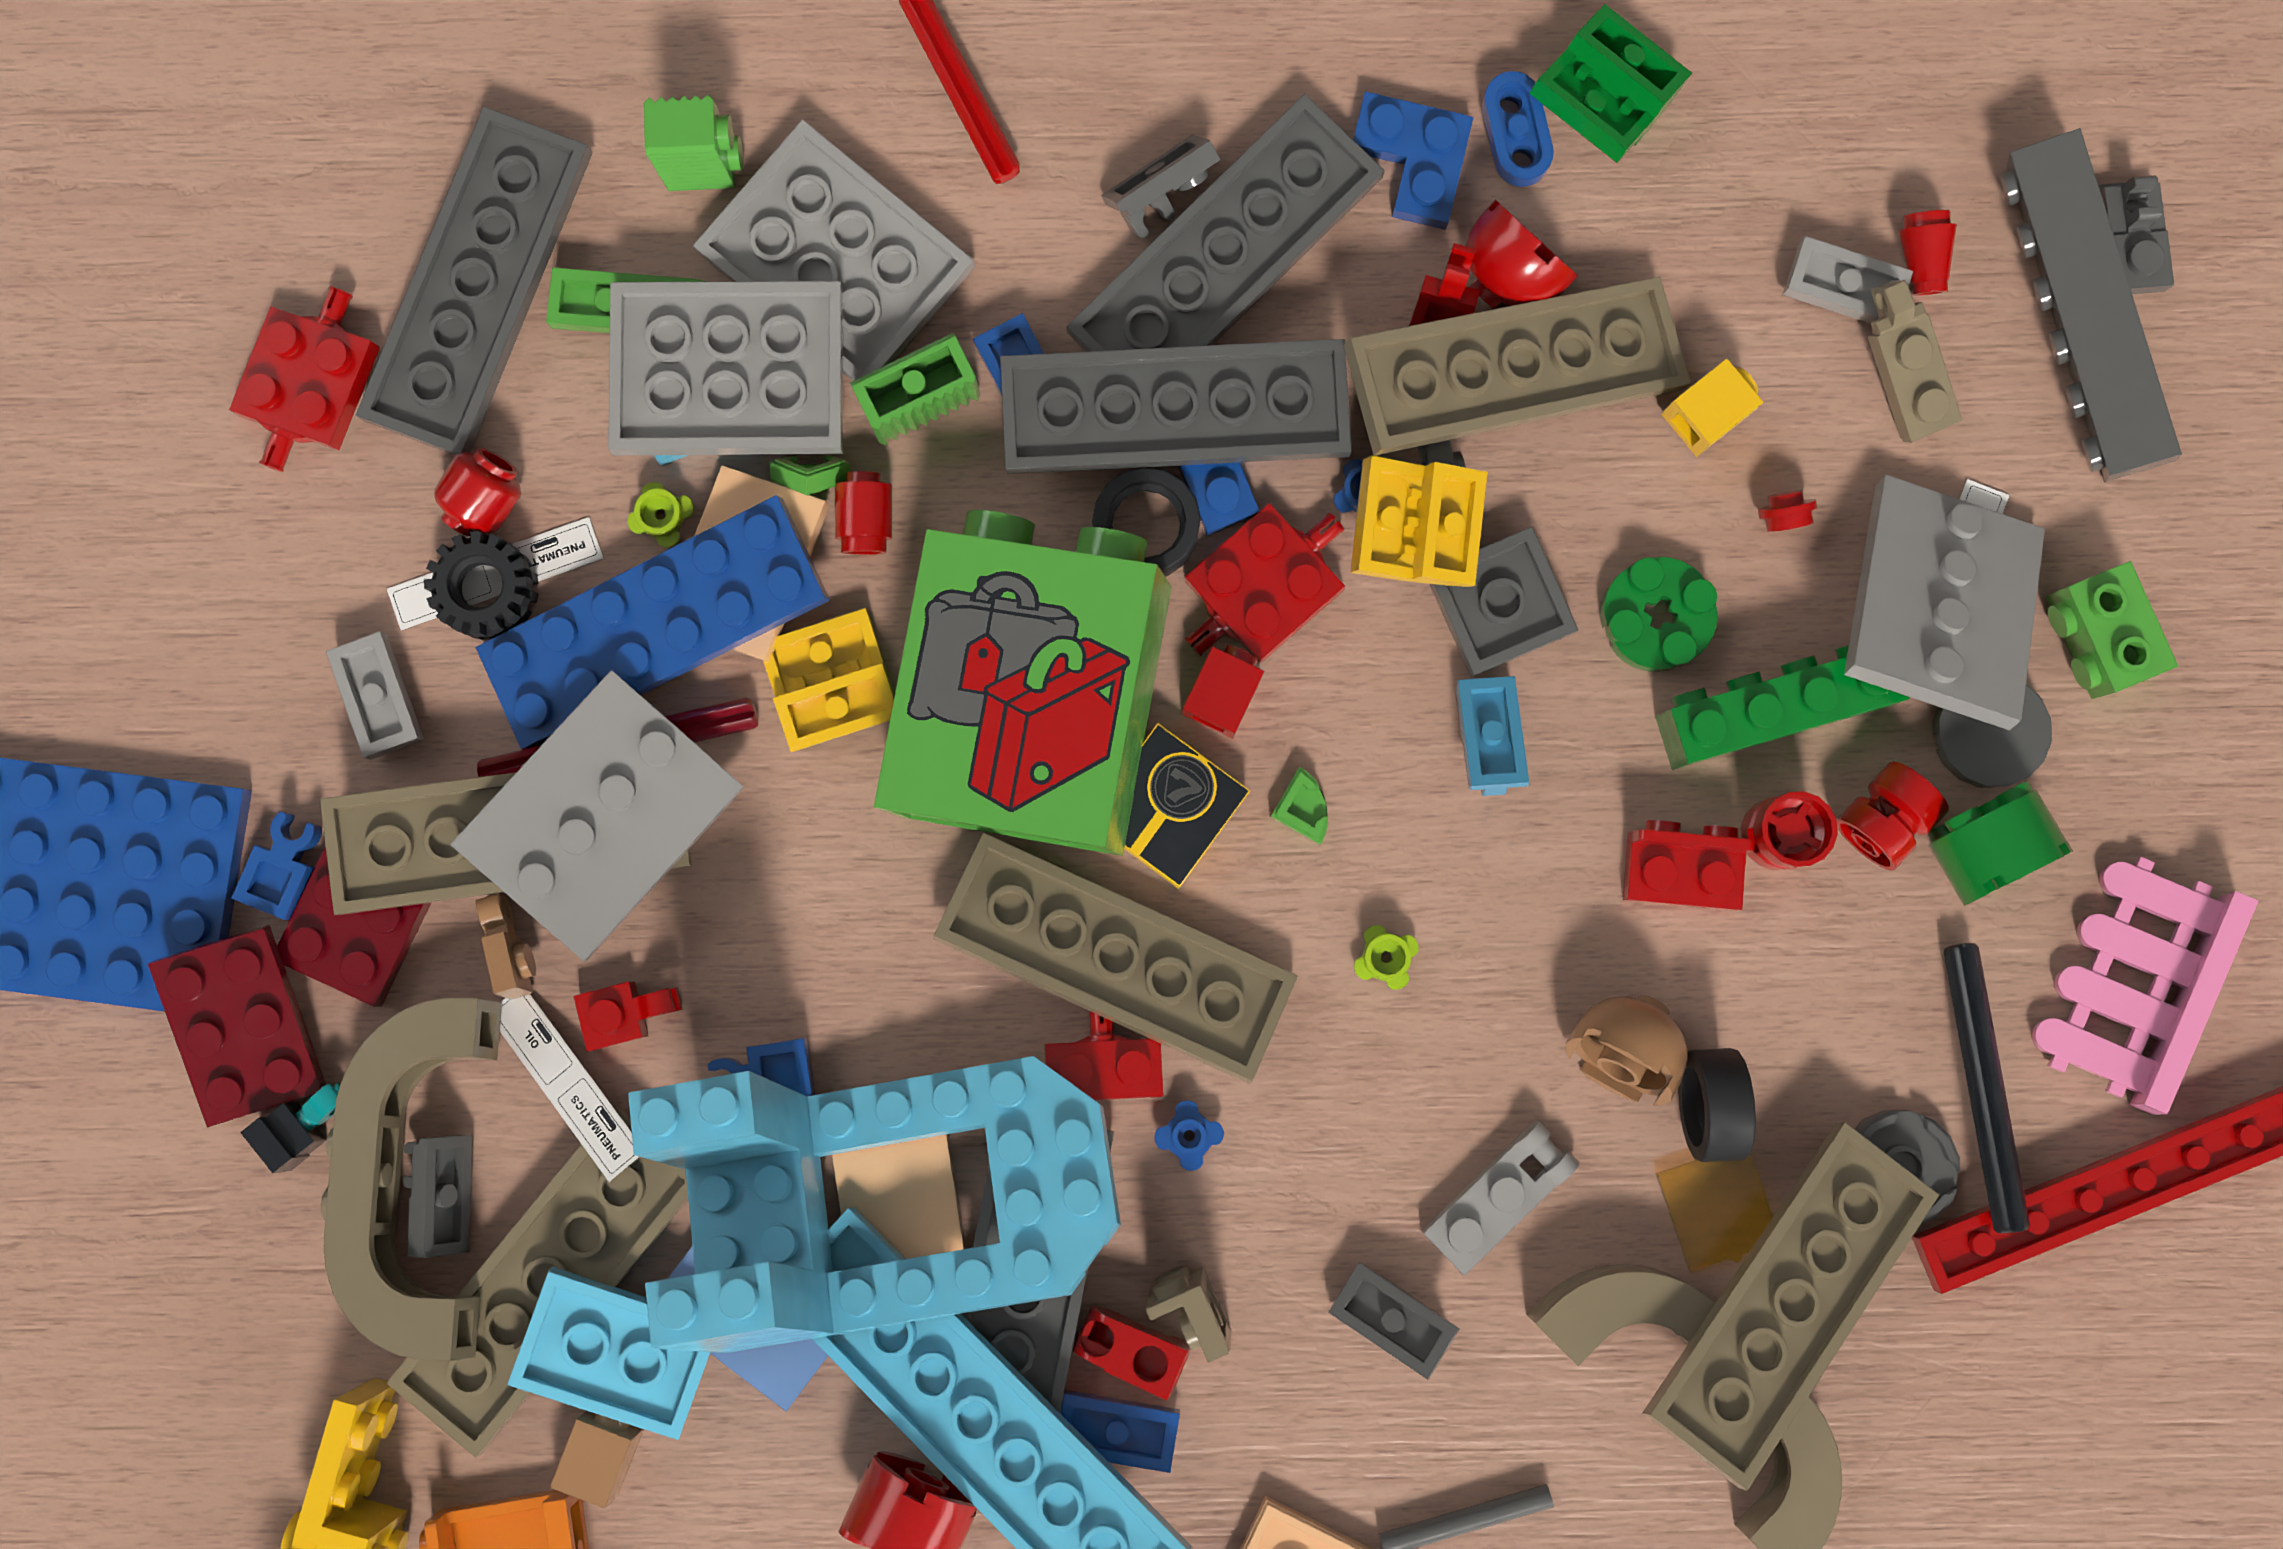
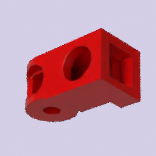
(1132, 1351)

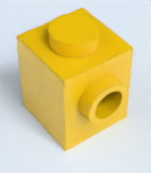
(1713, 406)

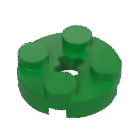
(1688, 598)

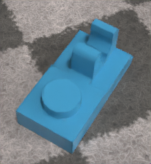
(1492, 734)

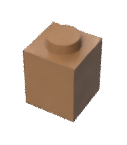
(596, 1459)

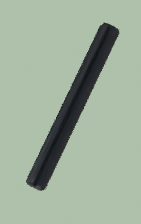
(1986, 1088)

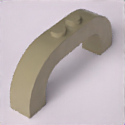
(366, 1173)
(1807, 1471)

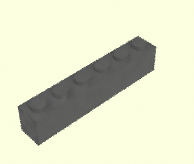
(2091, 307)

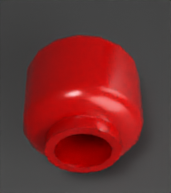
(477, 492)

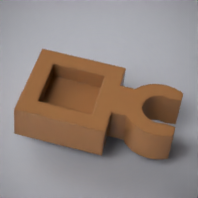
(507, 958)

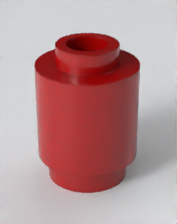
(863, 513)

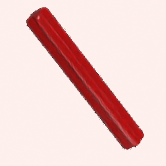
(962, 89)

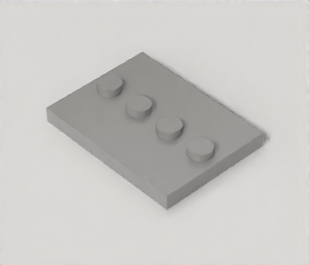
(829, 220)
(726, 368)
(1946, 602)
(597, 816)

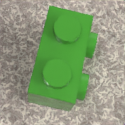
(2110, 631)

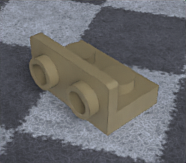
(1201, 1316)

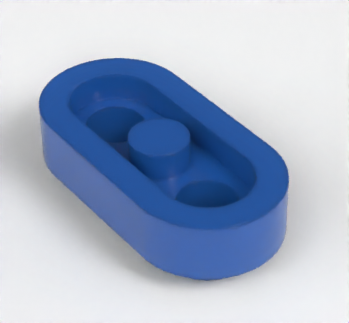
(1517, 132)

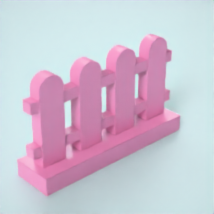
(2195, 973)

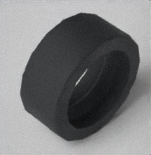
(1168, 486)
(1717, 1105)

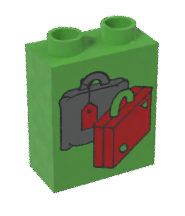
(1025, 684)

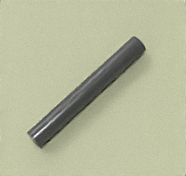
(1468, 1519)

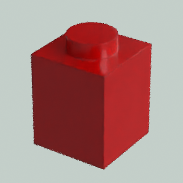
(1223, 690)

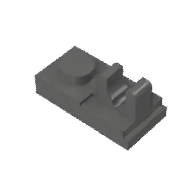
(1177, 168)
(2140, 232)
(439, 1195)
(1394, 1320)

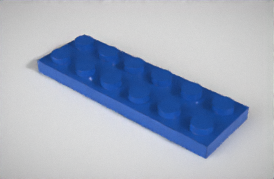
(655, 619)

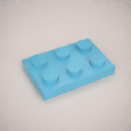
(596, 1354)

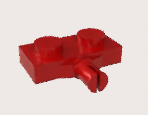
(1109, 1064)

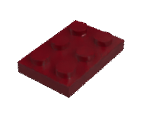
(348, 951)
(237, 1025)

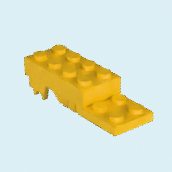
(345, 1472)

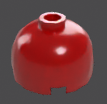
(1513, 262)

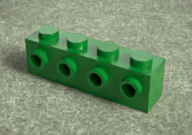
(1766, 710)

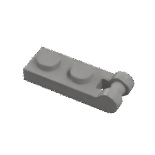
(1499, 1198)

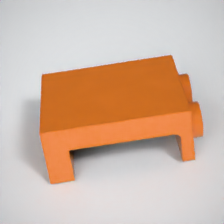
(515, 1522)

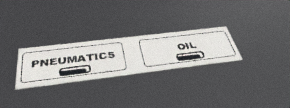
(548, 552)
(567, 1085)

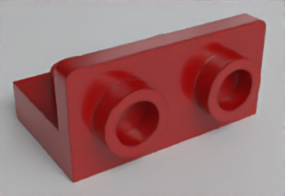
(1685, 866)

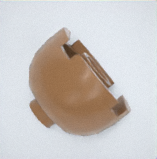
(1631, 1048)

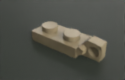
(1911, 364)

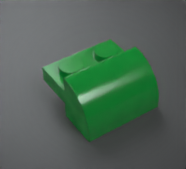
(1611, 83)

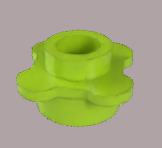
(656, 498)
(1401, 950)

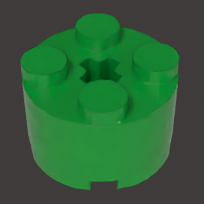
(1997, 842)

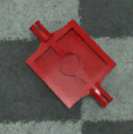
(304, 378)
(1264, 583)

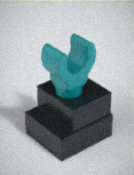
(291, 1130)

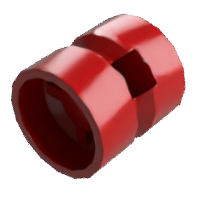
(1887, 821)
(1790, 830)

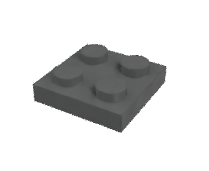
(1509, 608)

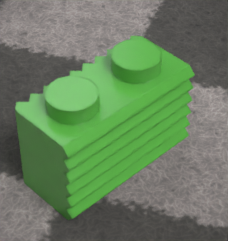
(691, 144)
(916, 388)

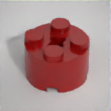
(906, 1508)

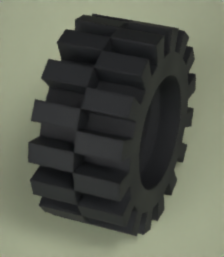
(457, 562)

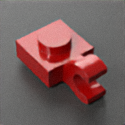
(1450, 295)
(618, 1013)

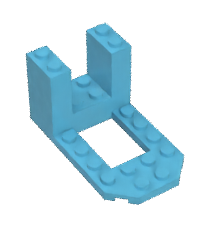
(763, 1212)

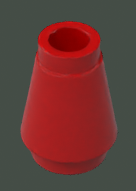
(1928, 250)

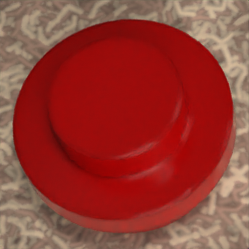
(1787, 511)

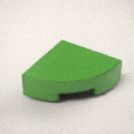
(808, 477)
(1303, 807)

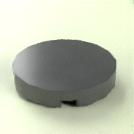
(1990, 754)
(1920, 1148)

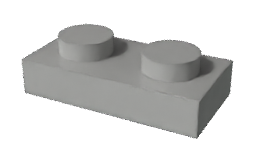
(1839, 278)
(375, 695)

